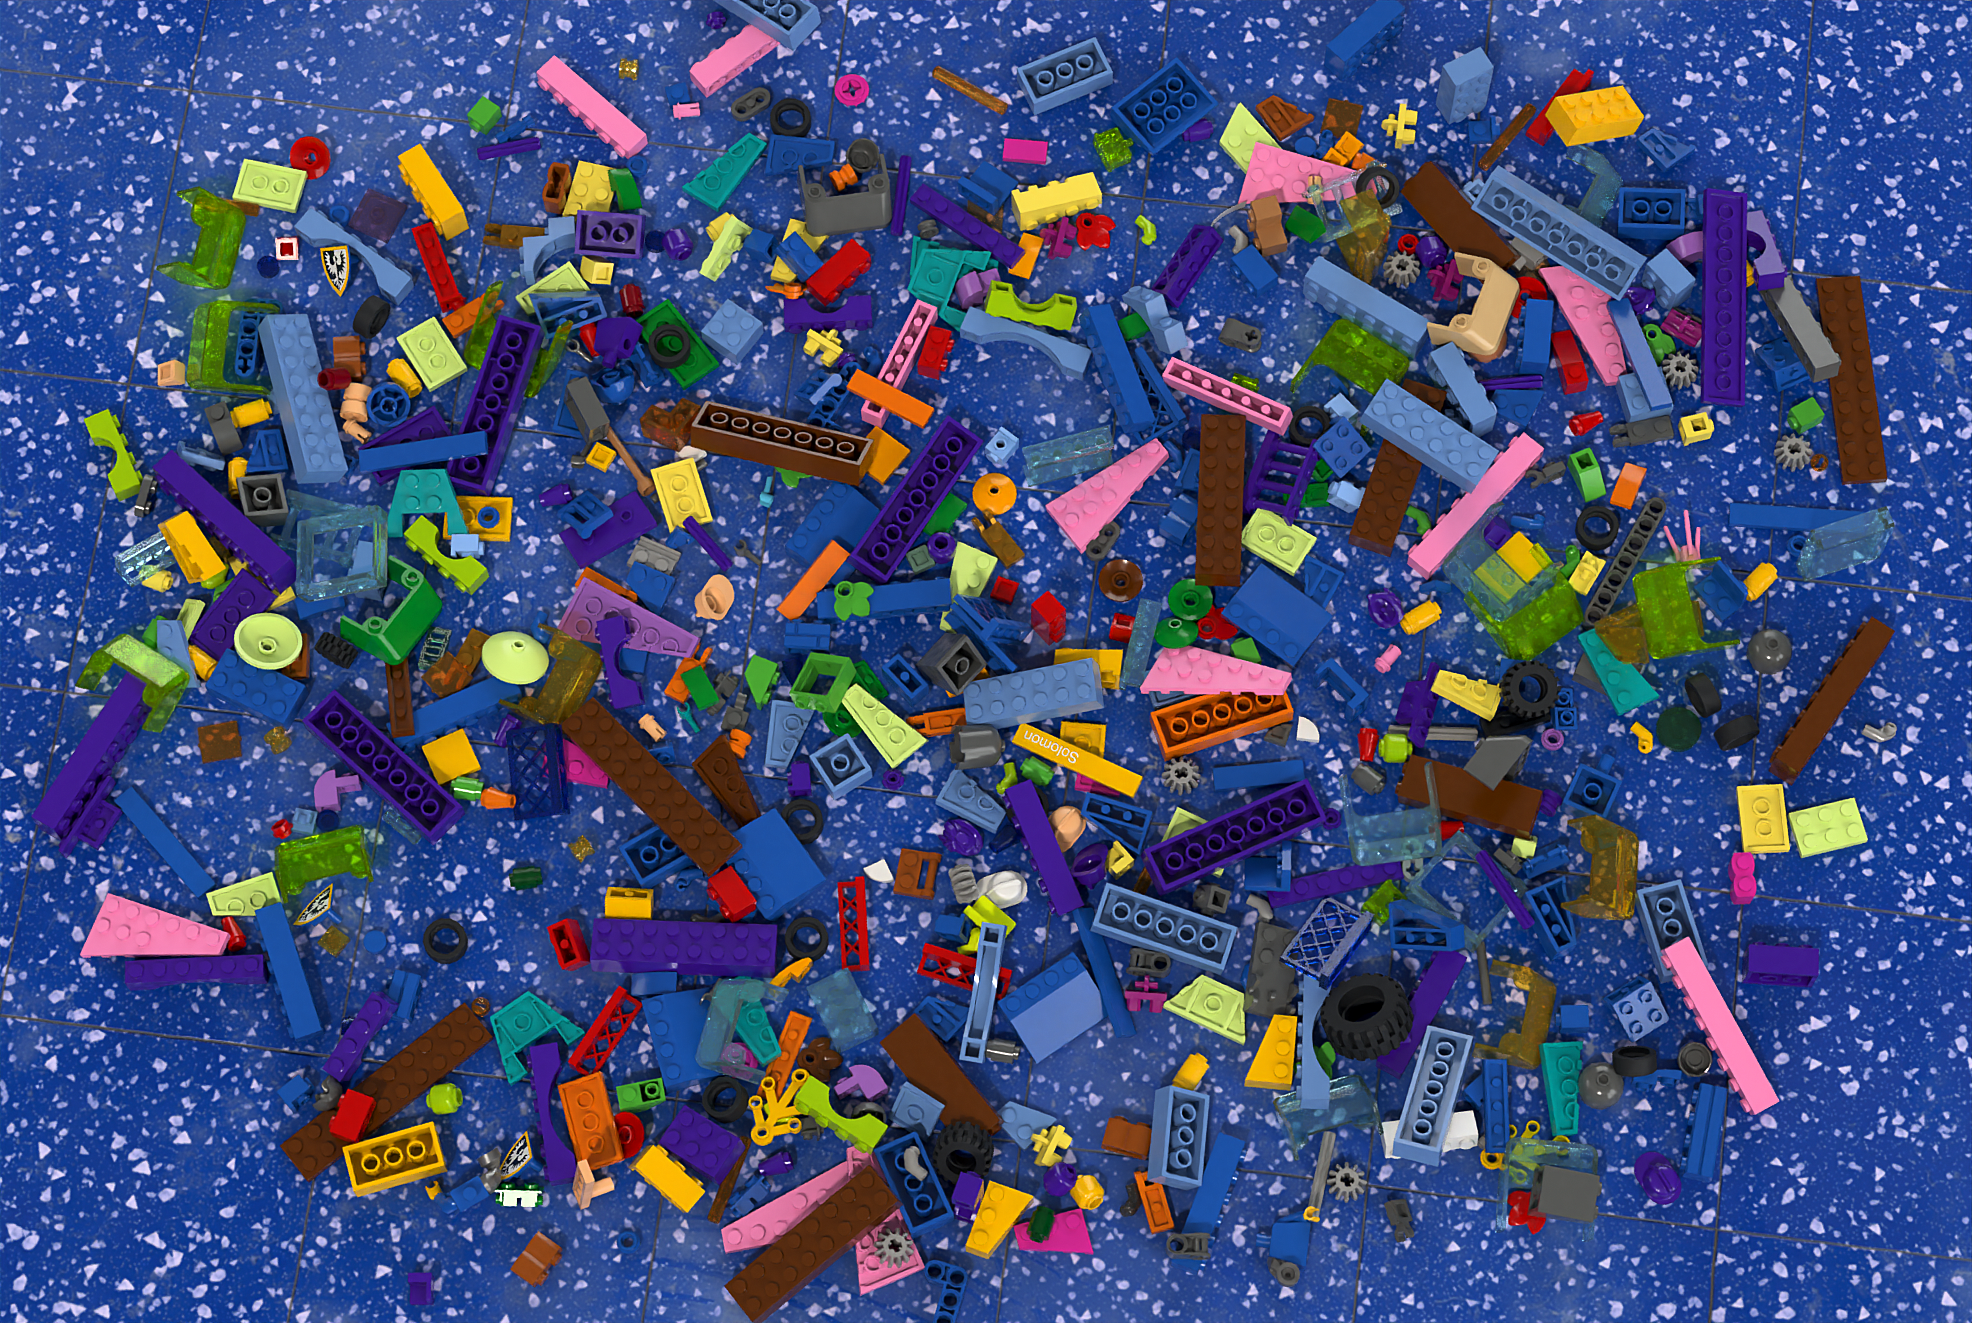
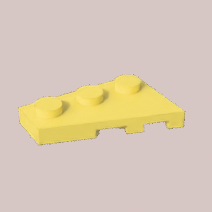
(780, 270)
(1470, 694)

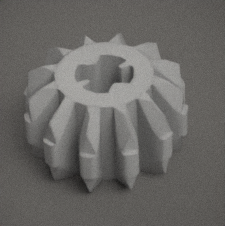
(1404, 262)
(1683, 363)
(1794, 460)
(1184, 783)
(963, 883)
(1338, 1185)
(889, 1254)

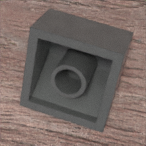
(263, 499)

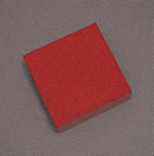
(1004, 590)

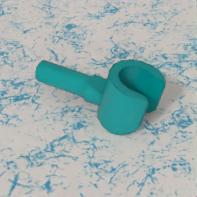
(687, 715)

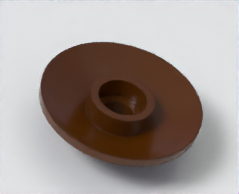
(1120, 571)

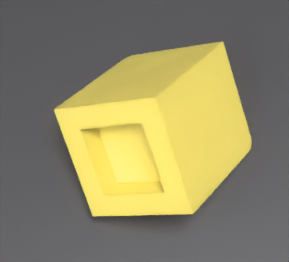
(596, 269)
(1118, 860)

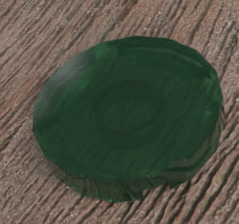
(1678, 729)

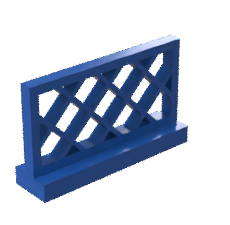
(1161, 392)
(996, 623)
(992, 652)

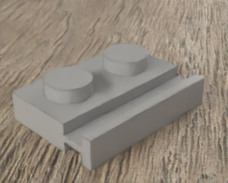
(655, 556)

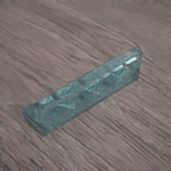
(138, 556)
(1140, 644)

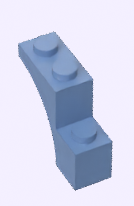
(536, 250)
(1153, 310)

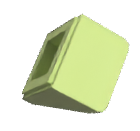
(1524, 847)

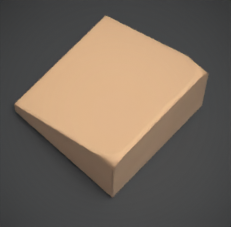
(171, 373)

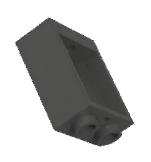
(586, 410)

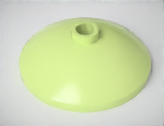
(268, 632)
(515, 657)

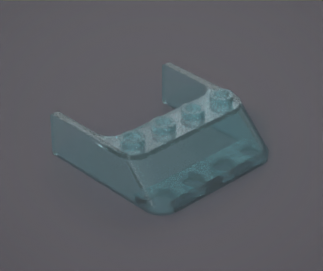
(1481, 570)
(1394, 834)
(1525, 1155)

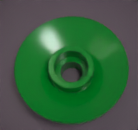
(1185, 591)
(1175, 633)
(841, 722)

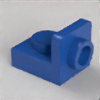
(1483, 131)

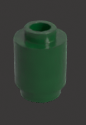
(526, 877)
(1041, 1224)

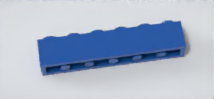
(1116, 368)
(894, 600)
(458, 710)
(289, 972)
(1212, 1196)

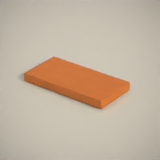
(591, 1121)

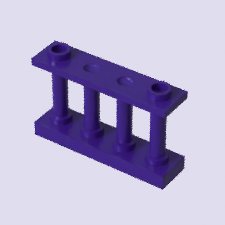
(1264, 463)

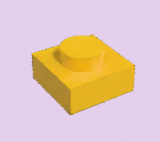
(601, 457)

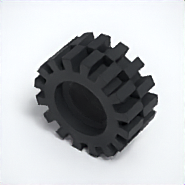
(336, 650)

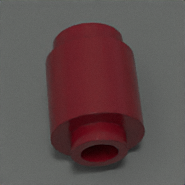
(631, 300)
(334, 378)

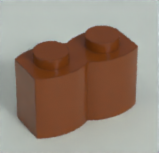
(557, 187)
(348, 354)
(1127, 1138)
(537, 1259)

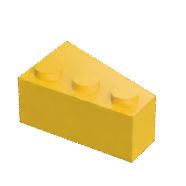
(190, 548)
(1108, 660)
(1275, 1056)
(668, 1177)
(996, 1217)

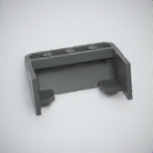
(846, 212)
(1499, 759)

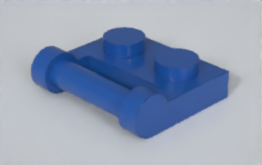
(814, 391)
(590, 509)

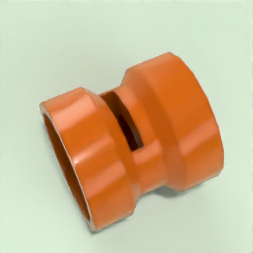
(844, 177)
(738, 742)

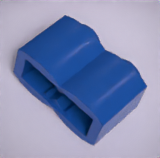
(1180, 520)

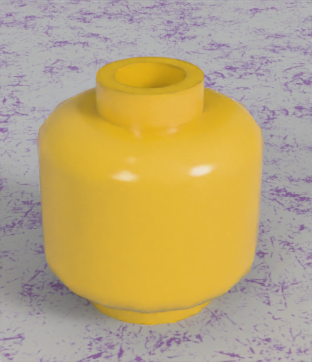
(1087, 1192)

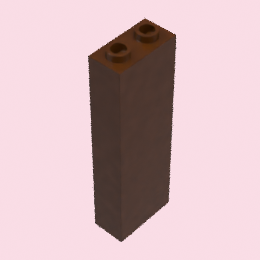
(1451, 216)
(1507, 808)
(939, 1075)

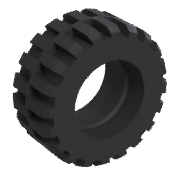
(1374, 1035)

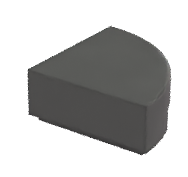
(1278, 735)

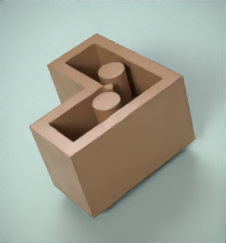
(1266, 226)

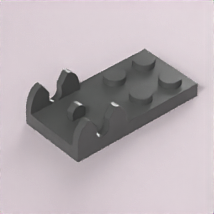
(1270, 981)

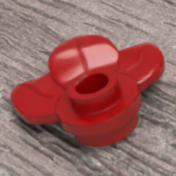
(1096, 233)
(1219, 627)
(1518, 1214)

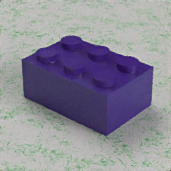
(610, 234)
(1780, 965)
(702, 1145)

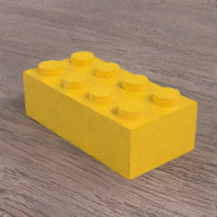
(1594, 115)
(432, 192)
(394, 1159)

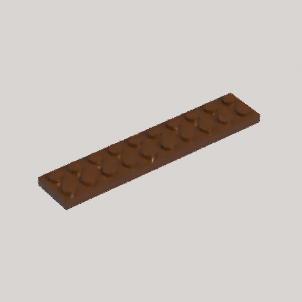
(1853, 389)
(651, 787)
(393, 1087)

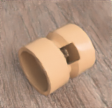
(355, 402)

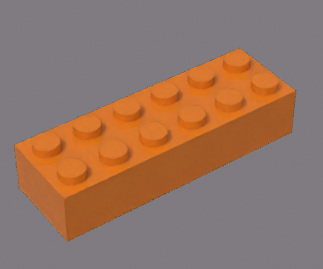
(1216, 720)

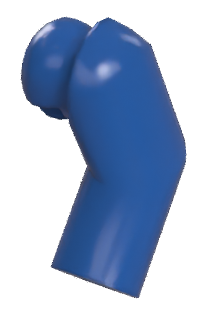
(1176, 455)
(537, 633)

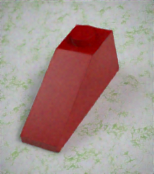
(1569, 362)

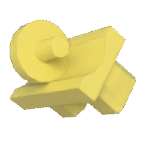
(1403, 136)
(825, 342)
(1586, 573)
(1046, 1144)

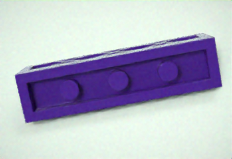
(1190, 265)

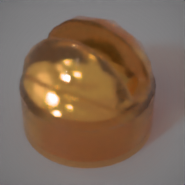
(1815, 460)
(480, 1011)

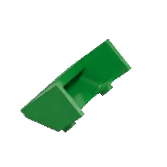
(396, 638)

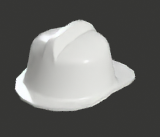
(1003, 888)

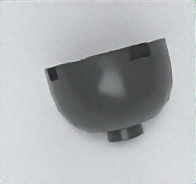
(1769, 651)
(1600, 1085)

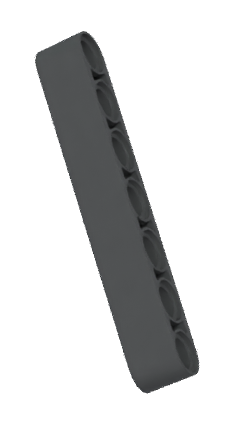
(1626, 555)

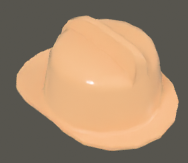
(714, 598)
(1067, 826)

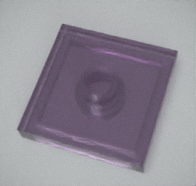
(377, 215)

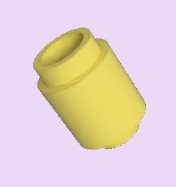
(716, 226)
(160, 581)

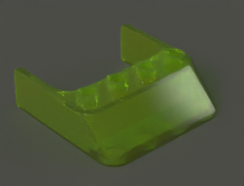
(482, 333)
(210, 343)
(1357, 358)
(1668, 611)
(1539, 622)

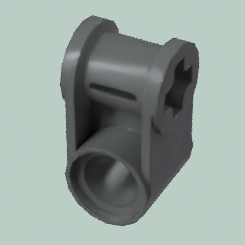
(1239, 336)
(1147, 963)
(1190, 1246)

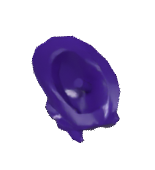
(1639, 298)
(1385, 608)
(961, 837)

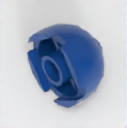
(613, 385)
(388, 404)

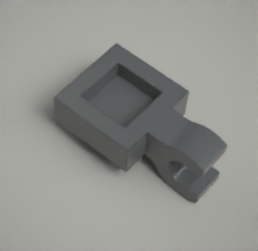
(1549, 473)
(736, 717)
(1509, 859)
(1399, 1215)

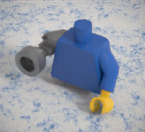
(473, 1189)
(1288, 1245)

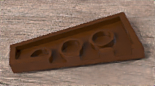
(726, 781)

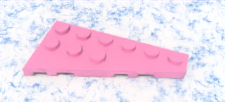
(1286, 176)
(1589, 319)
(1100, 498)
(1209, 672)
(143, 931)
(778, 1217)
(870, 1272)

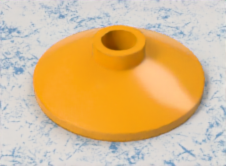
(994, 503)

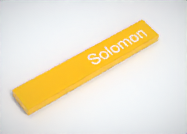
(1077, 760)

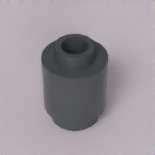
(1368, 779)
(1002, 1050)

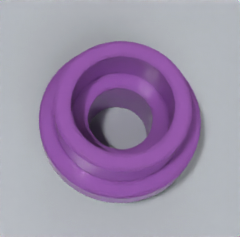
(1555, 734)

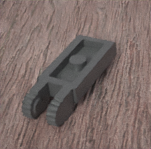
(1643, 432)

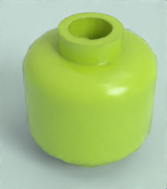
(1394, 748)
(444, 1098)

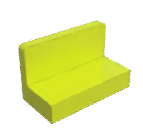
(988, 912)

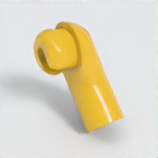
(1645, 738)

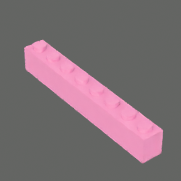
(1465, 512)
(1719, 1025)

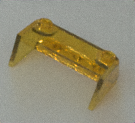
(1367, 245)
(1625, 636)
(567, 683)
(1612, 870)
(1523, 1048)

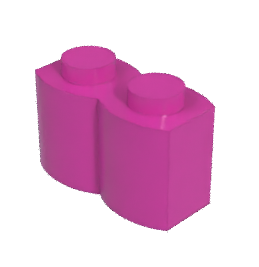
(1743, 882)

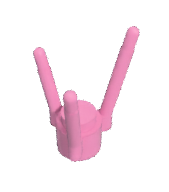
(1688, 551)

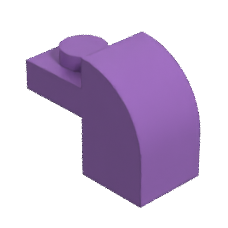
(1687, 248)
(974, 287)
(329, 787)
(863, 1078)

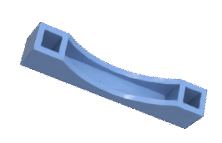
(321, 232)
(982, 328)
(984, 992)
(1314, 1081)

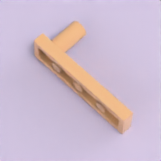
(586, 1187)

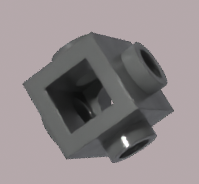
(1210, 899)

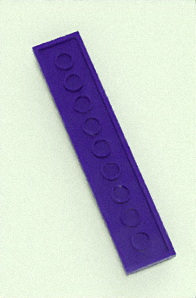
(1723, 297)

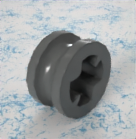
(928, 229)

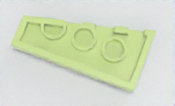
(884, 728)

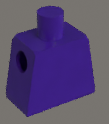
(616, 339)

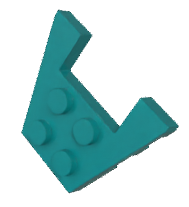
(937, 275)
(425, 493)
(523, 1024)

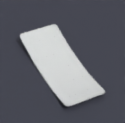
(1238, 206)

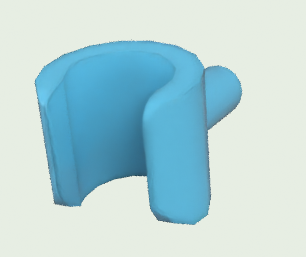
(765, 498)

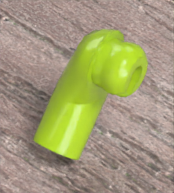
(1149, 230)
(217, 579)
(1009, 780)

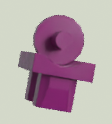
(1056, 237)
(1442, 278)
(1682, 328)
(1156, 998)

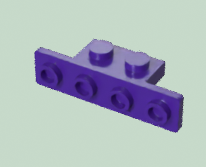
(1419, 706)
(95, 822)

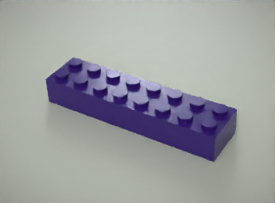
(497, 401)
(914, 500)
(225, 522)
(93, 758)
(383, 767)
(1233, 837)
(684, 947)

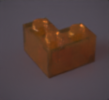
(672, 427)

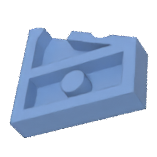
(200, 456)
(1022, 1122)

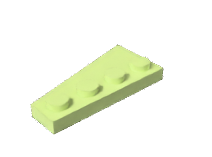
(969, 575)

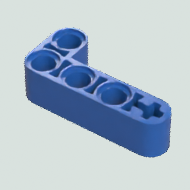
(251, 341)
(833, 400)
(948, 1289)

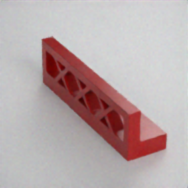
(1541, 128)
(436, 265)
(861, 919)
(958, 961)
(598, 1028)

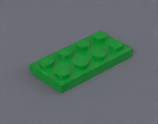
(699, 362)

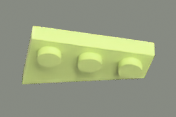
(729, 241)
(561, 280)
(244, 897)

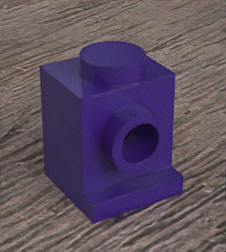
(799, 779)

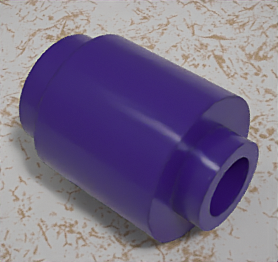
(1199, 131)

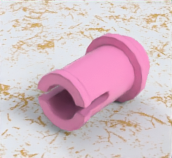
(686, 110)
(1387, 659)

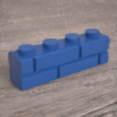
(1704, 1132)

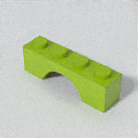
(1055, 312)
(104, 432)
(465, 572)
(862, 1132)

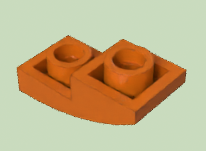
(1628, 485)

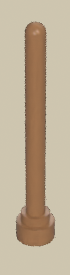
(645, 485)

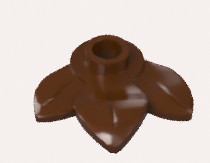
(823, 1059)

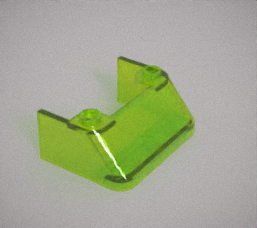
(217, 244)
(164, 678)
(322, 857)

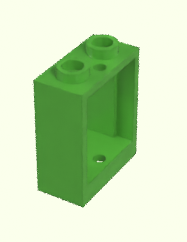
(826, 665)

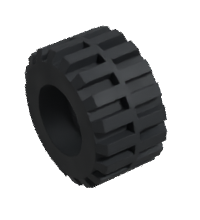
(1547, 683)
(965, 1138)

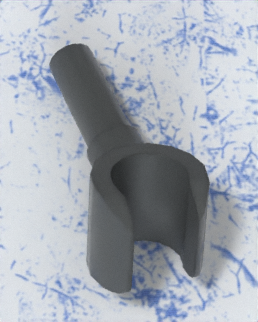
(577, 350)
(579, 461)
(745, 552)
(708, 996)

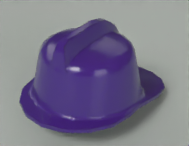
(1090, 865)
(1657, 1178)

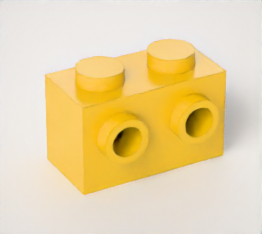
(629, 903)

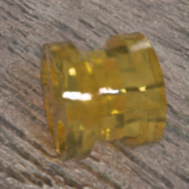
(629, 69)
(277, 740)
(581, 849)

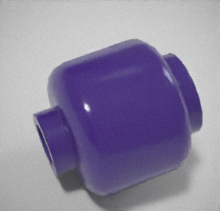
(677, 244)
(1431, 251)
(941, 547)
(1060, 1179)

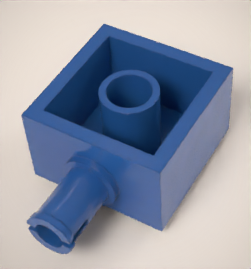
(1592, 790)

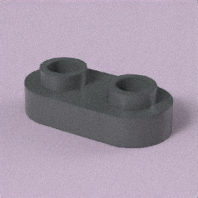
(749, 103)
(143, 503)
(1103, 542)

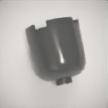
(975, 746)

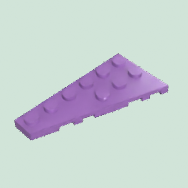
(647, 629)

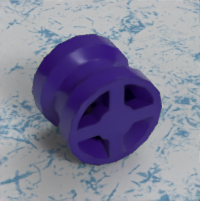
(1550, 802)

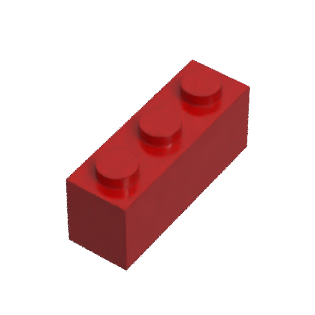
(839, 272)
(1048, 618)

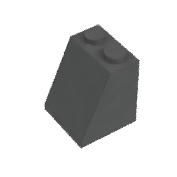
(951, 663)
(1564, 1195)

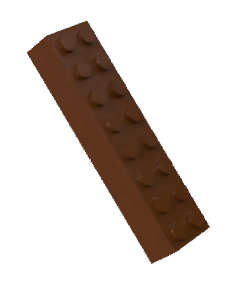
(782, 443)
(1391, 486)
(1220, 500)
(1830, 700)
(813, 1245)

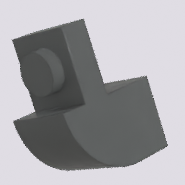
(223, 428)

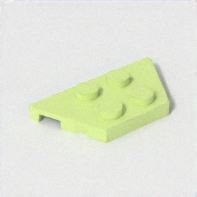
(1241, 136)
(1212, 1007)

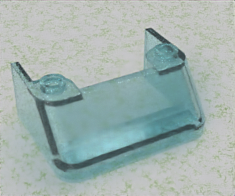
(1603, 189)
(715, 1044)
(1348, 1103)

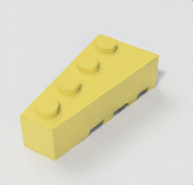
(1055, 200)

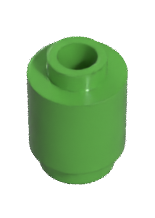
(150, 633)
(1037, 771)
(467, 788)

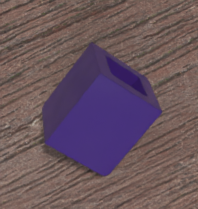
(1497, 533)
(421, 1288)

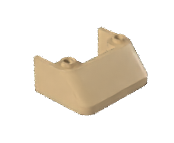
(1485, 326)

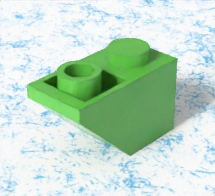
(1586, 474)
(760, 678)
(641, 1095)

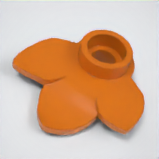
(790, 289)

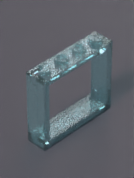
(1872, 526)
(349, 584)
(1422, 898)

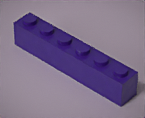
(1043, 848)
(1425, 1005)

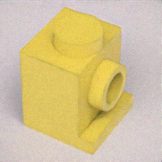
(1696, 421)

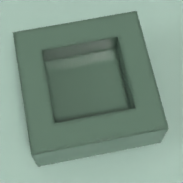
(919, 559)

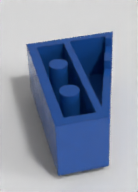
(559, 307)
(1118, 821)
(1552, 922)
(1423, 929)

